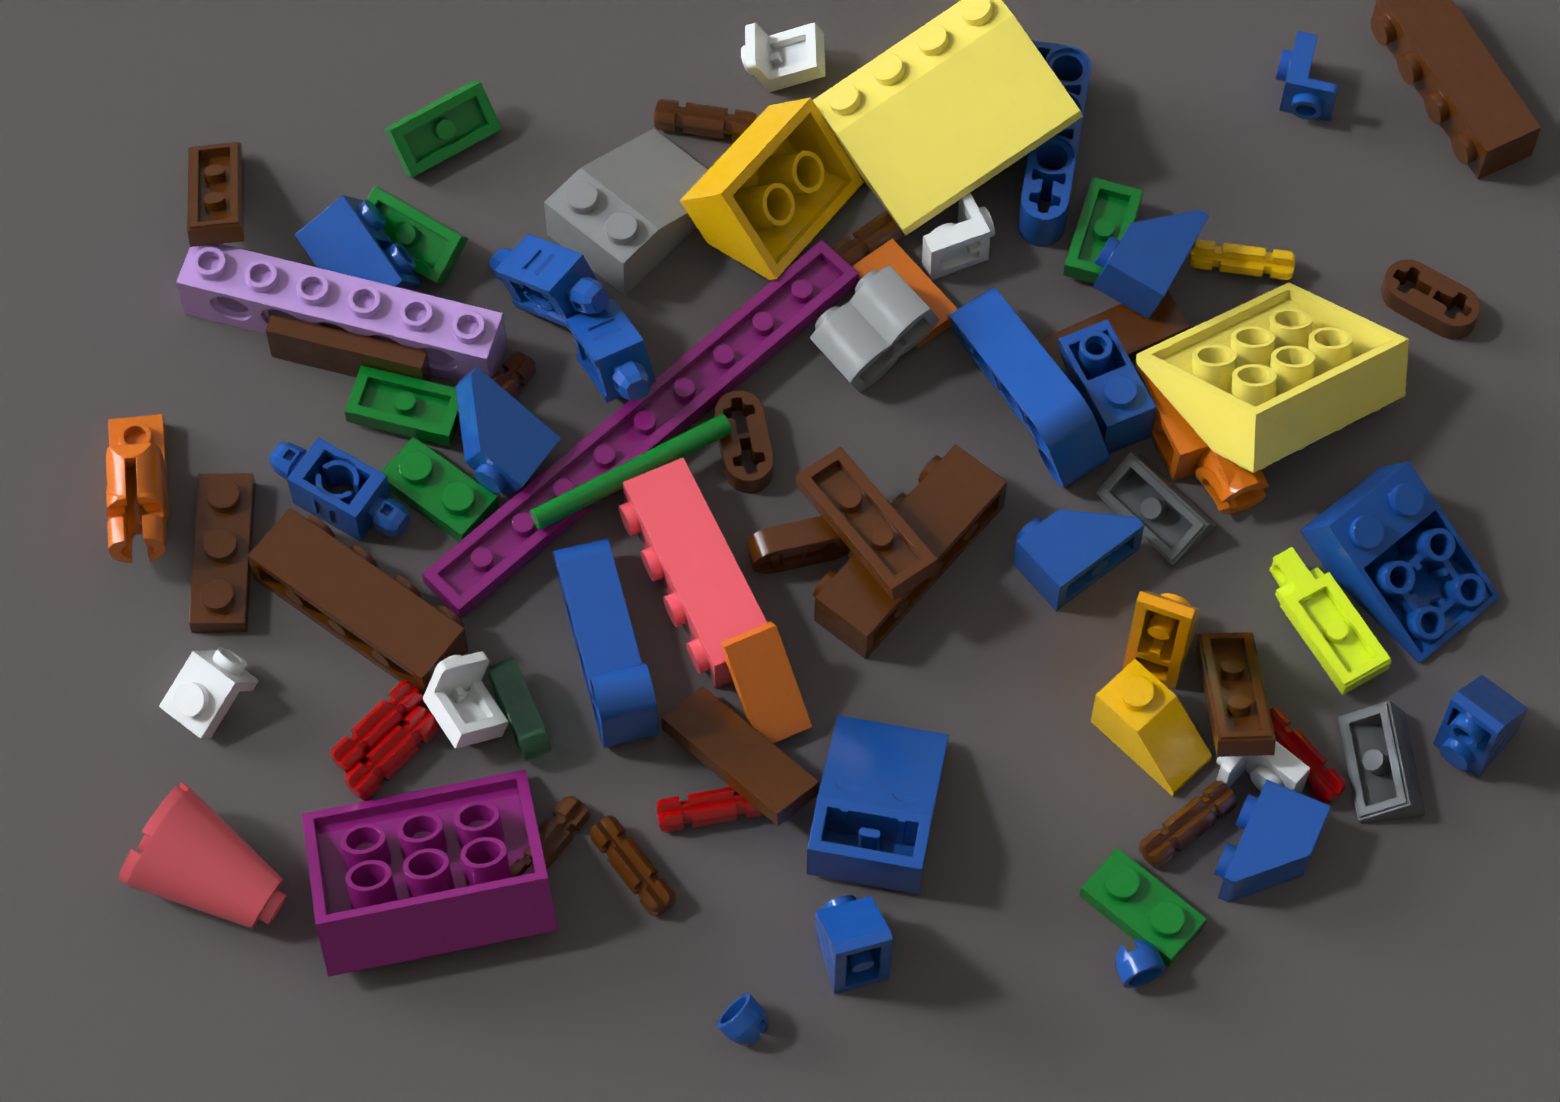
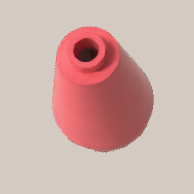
(202, 863)

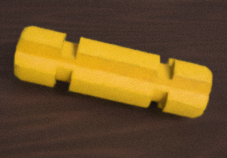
(1242, 259)

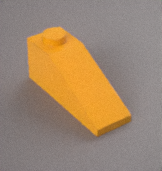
(1162, 634)

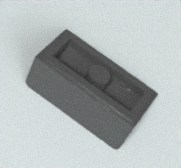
(1170, 518)
(1381, 763)

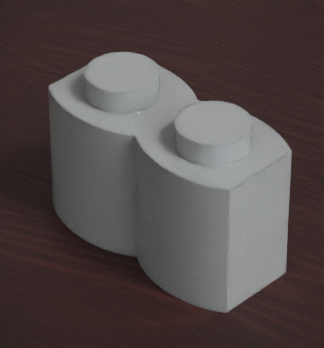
(873, 328)

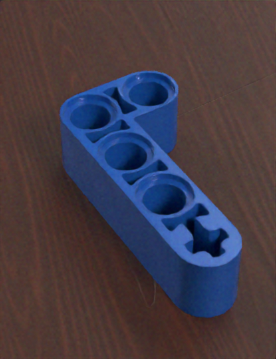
(1059, 151)
(1031, 386)
(606, 644)

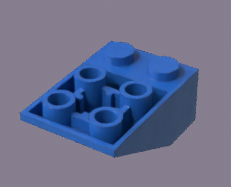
(1401, 559)
(876, 804)

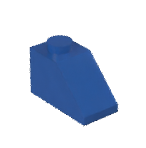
(1147, 259)
(499, 434)
(1074, 551)
(854, 942)

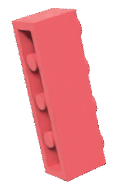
(692, 561)

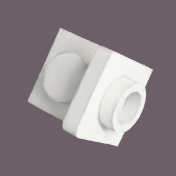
(960, 244)
(1279, 768)

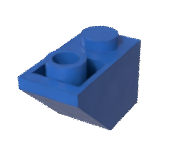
(352, 242)
(1108, 384)
(1478, 725)
(1275, 843)

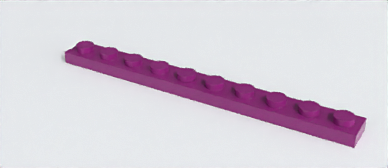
(674, 403)

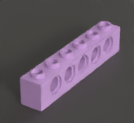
(249, 287)

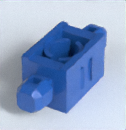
(549, 280)
(612, 353)
(352, 515)

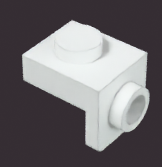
(784, 57)
(207, 689)
(463, 702)

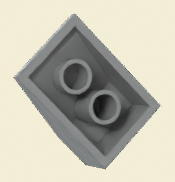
(626, 208)

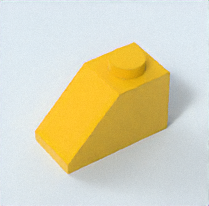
(1150, 727)

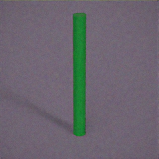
(613, 479)

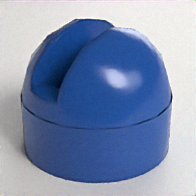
(1139, 965)
(743, 1020)

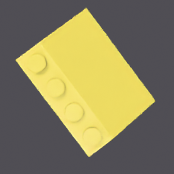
(947, 110)
(1277, 374)

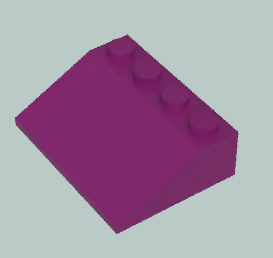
(426, 873)

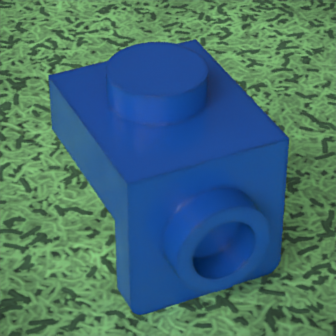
(1302, 95)

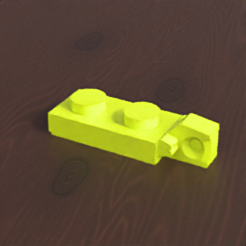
(1328, 622)

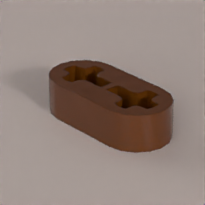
(1430, 299)
(755, 439)
(794, 546)

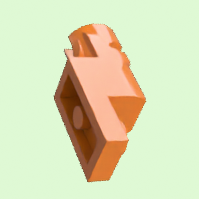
(1188, 454)
(137, 485)

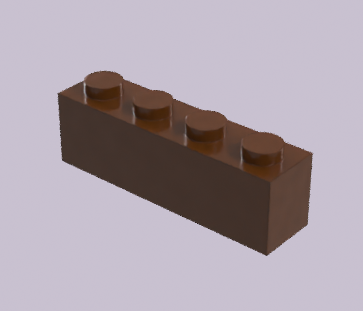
(1457, 82)
(947, 512)
(355, 599)

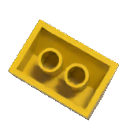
(773, 188)

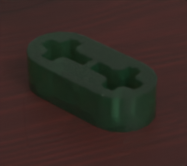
(518, 709)

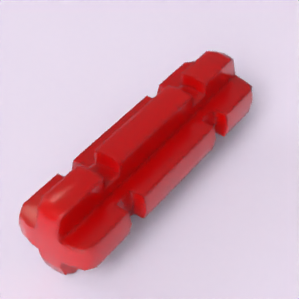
(376, 725)
(392, 753)
(1325, 783)
(703, 809)

